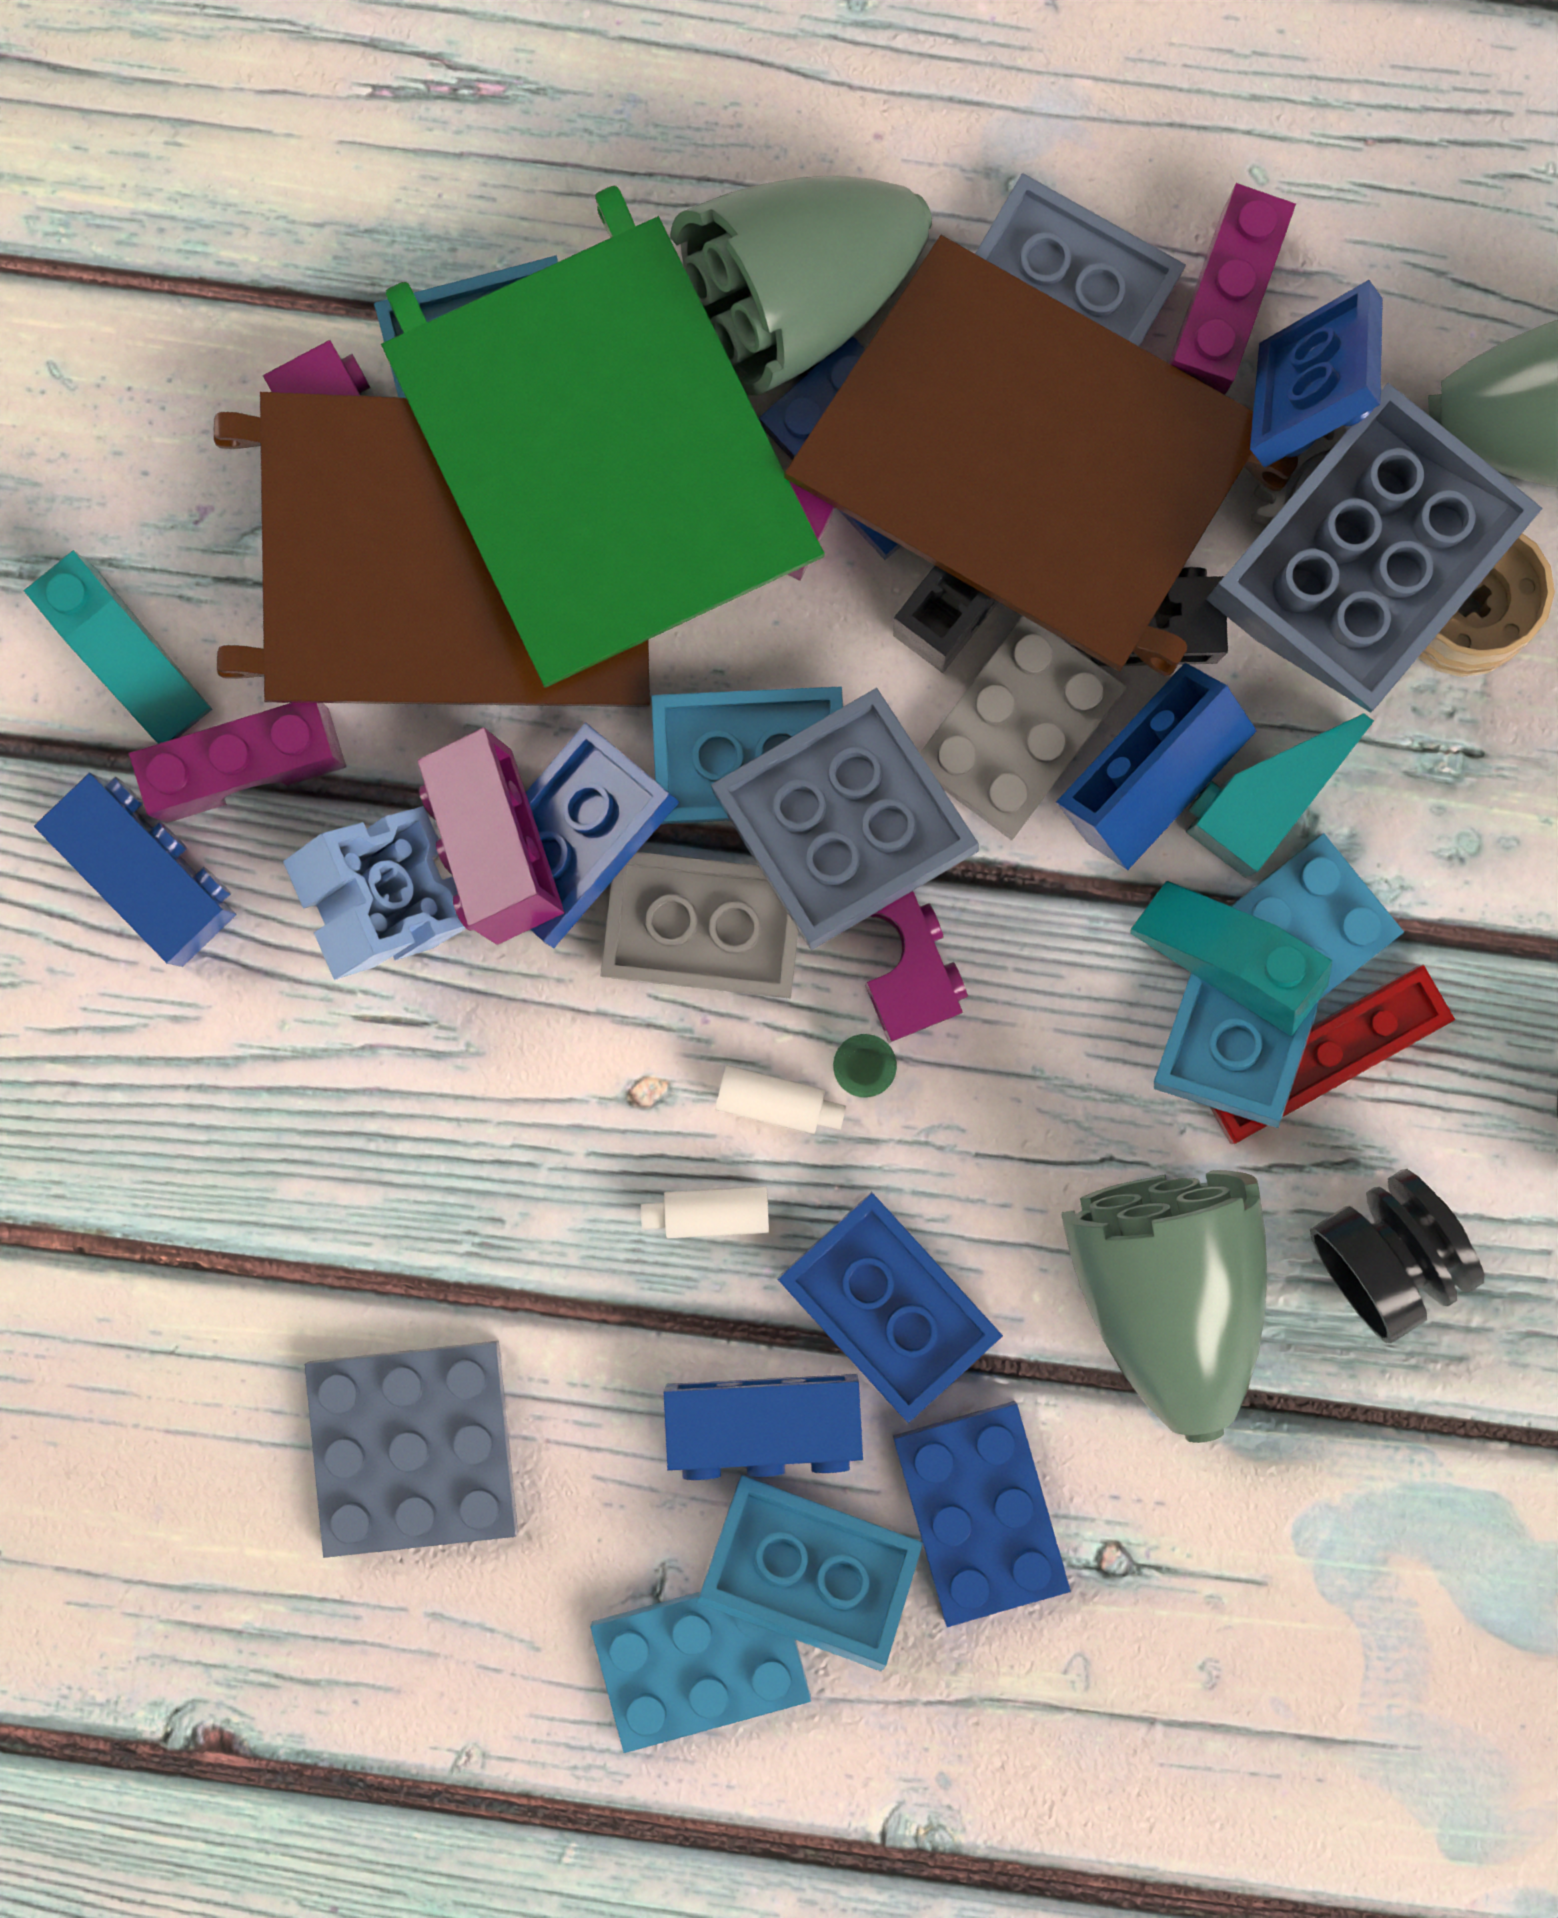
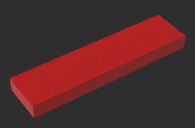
(1356, 1041)

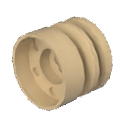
(1512, 609)

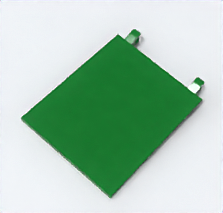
(600, 447)

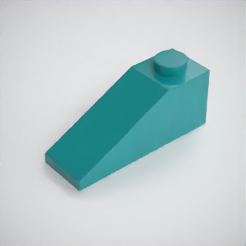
(117, 647)
(1262, 803)
(1236, 954)

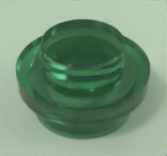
(864, 1065)

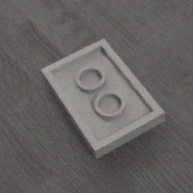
(1019, 726)
(698, 927)

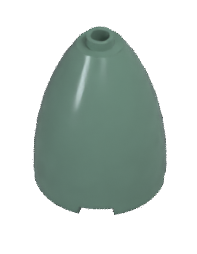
(812, 256)
(1508, 405)
(1177, 1290)

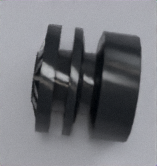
(1406, 1249)

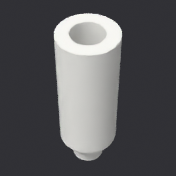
(777, 1101)
(709, 1212)

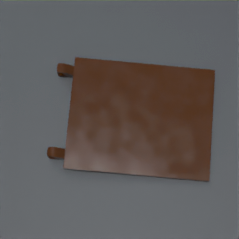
(1032, 455)
(378, 575)

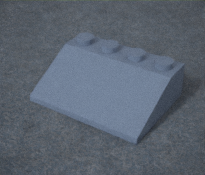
(1375, 551)

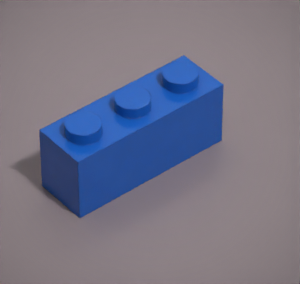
(1157, 765)
(137, 868)
(763, 1425)

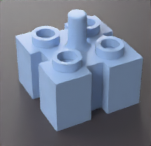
(376, 891)

